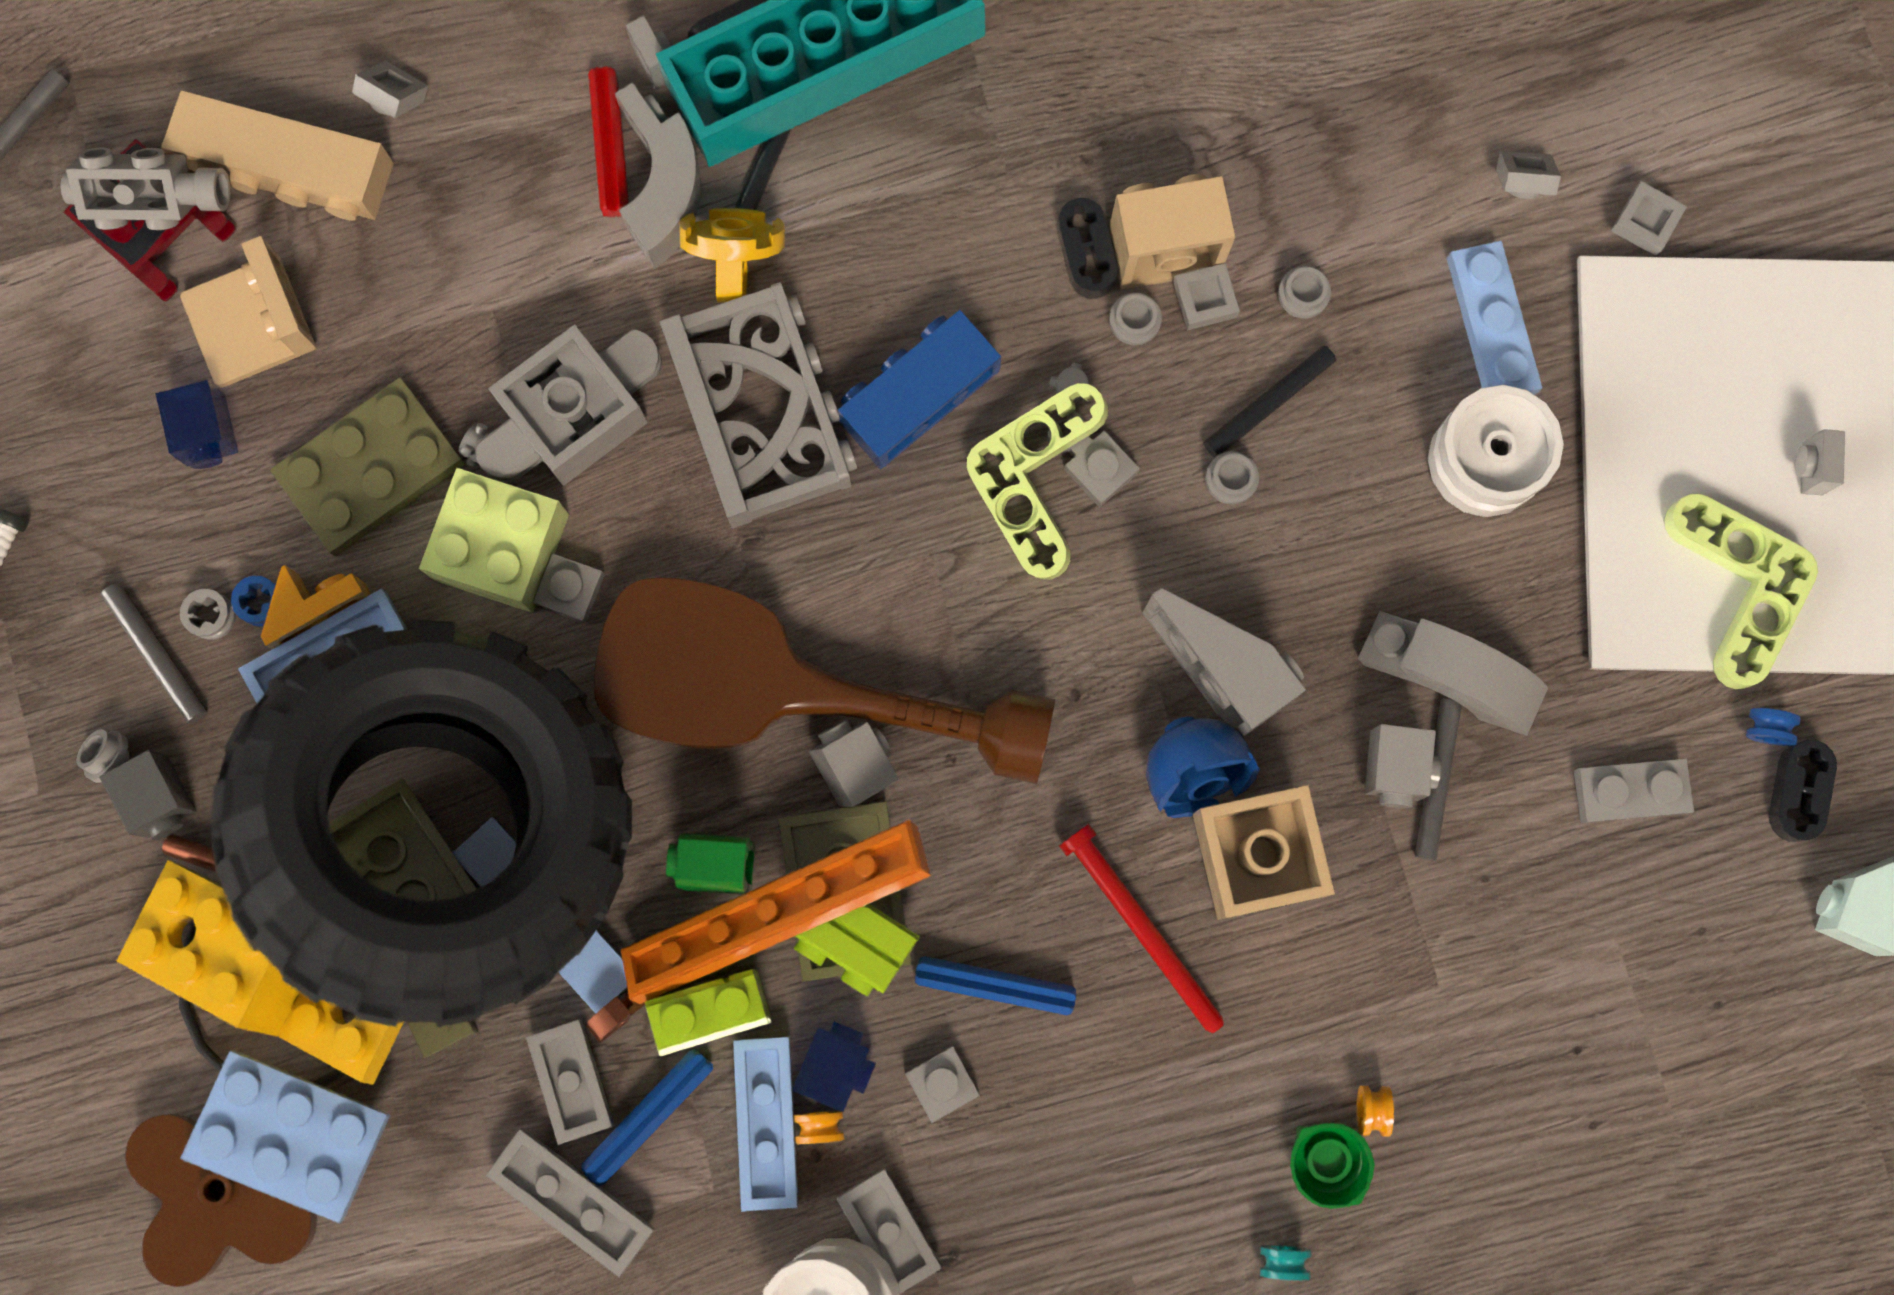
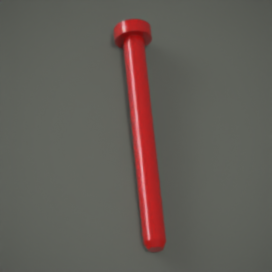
(1142, 927)

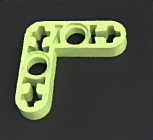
(1020, 461)
(1759, 569)

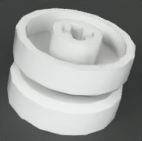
(1502, 422)
(835, 1268)

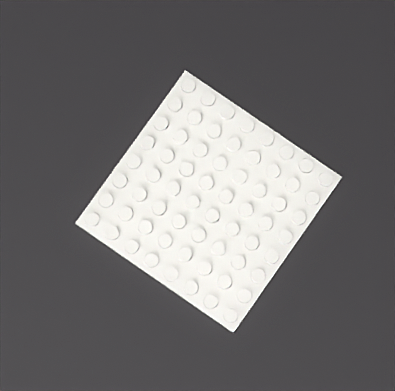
(1709, 388)

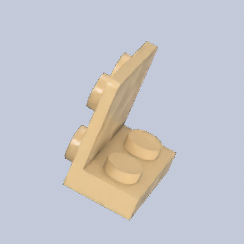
(248, 317)

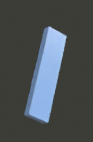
(594, 973)

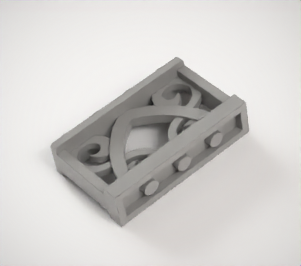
(700, 361)

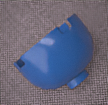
(1198, 763)

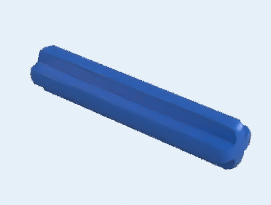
(995, 985)
(646, 1117)

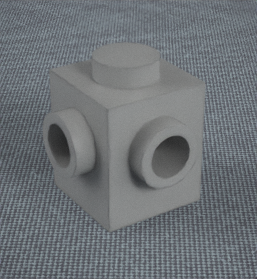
(853, 762)
(1401, 765)

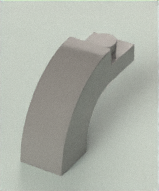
(673, 181)
(1457, 667)

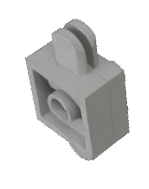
(568, 405)

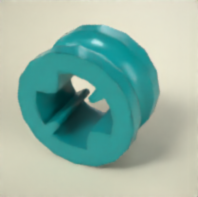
(1285, 1262)

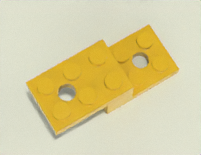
(240, 984)

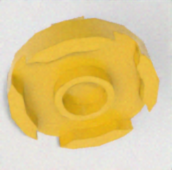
(732, 240)

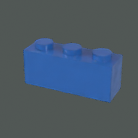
(918, 388)

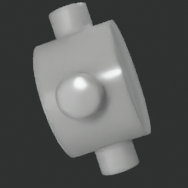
(1068, 378)
(469, 442)

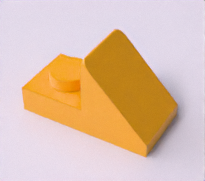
(295, 610)

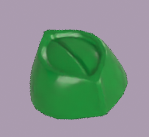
(1331, 1165)

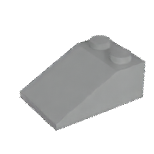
(1230, 667)

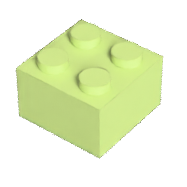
(493, 539)

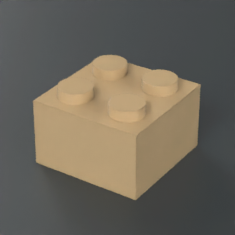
(1170, 229)
(1263, 852)

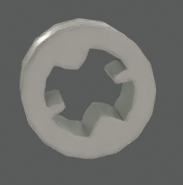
(207, 598)

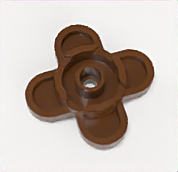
(194, 1222)

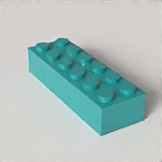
(802, 60)

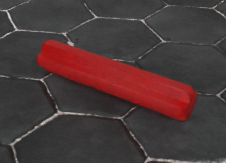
(608, 141)

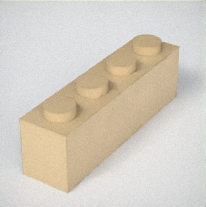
(280, 156)

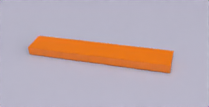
(775, 912)

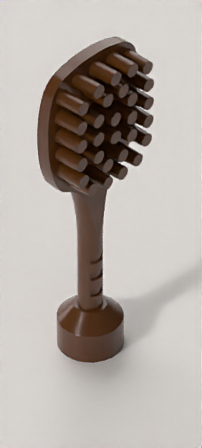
(718, 670)

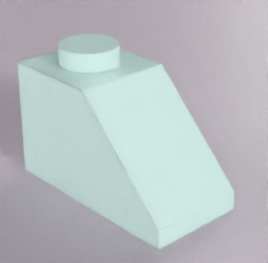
(1861, 909)

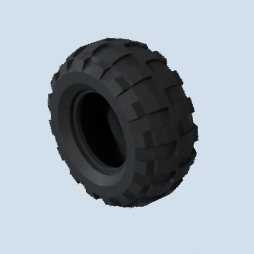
(391, 953)

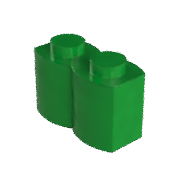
(712, 863)

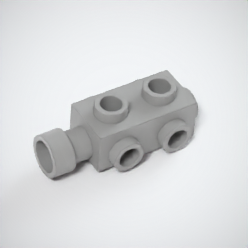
(140, 190)

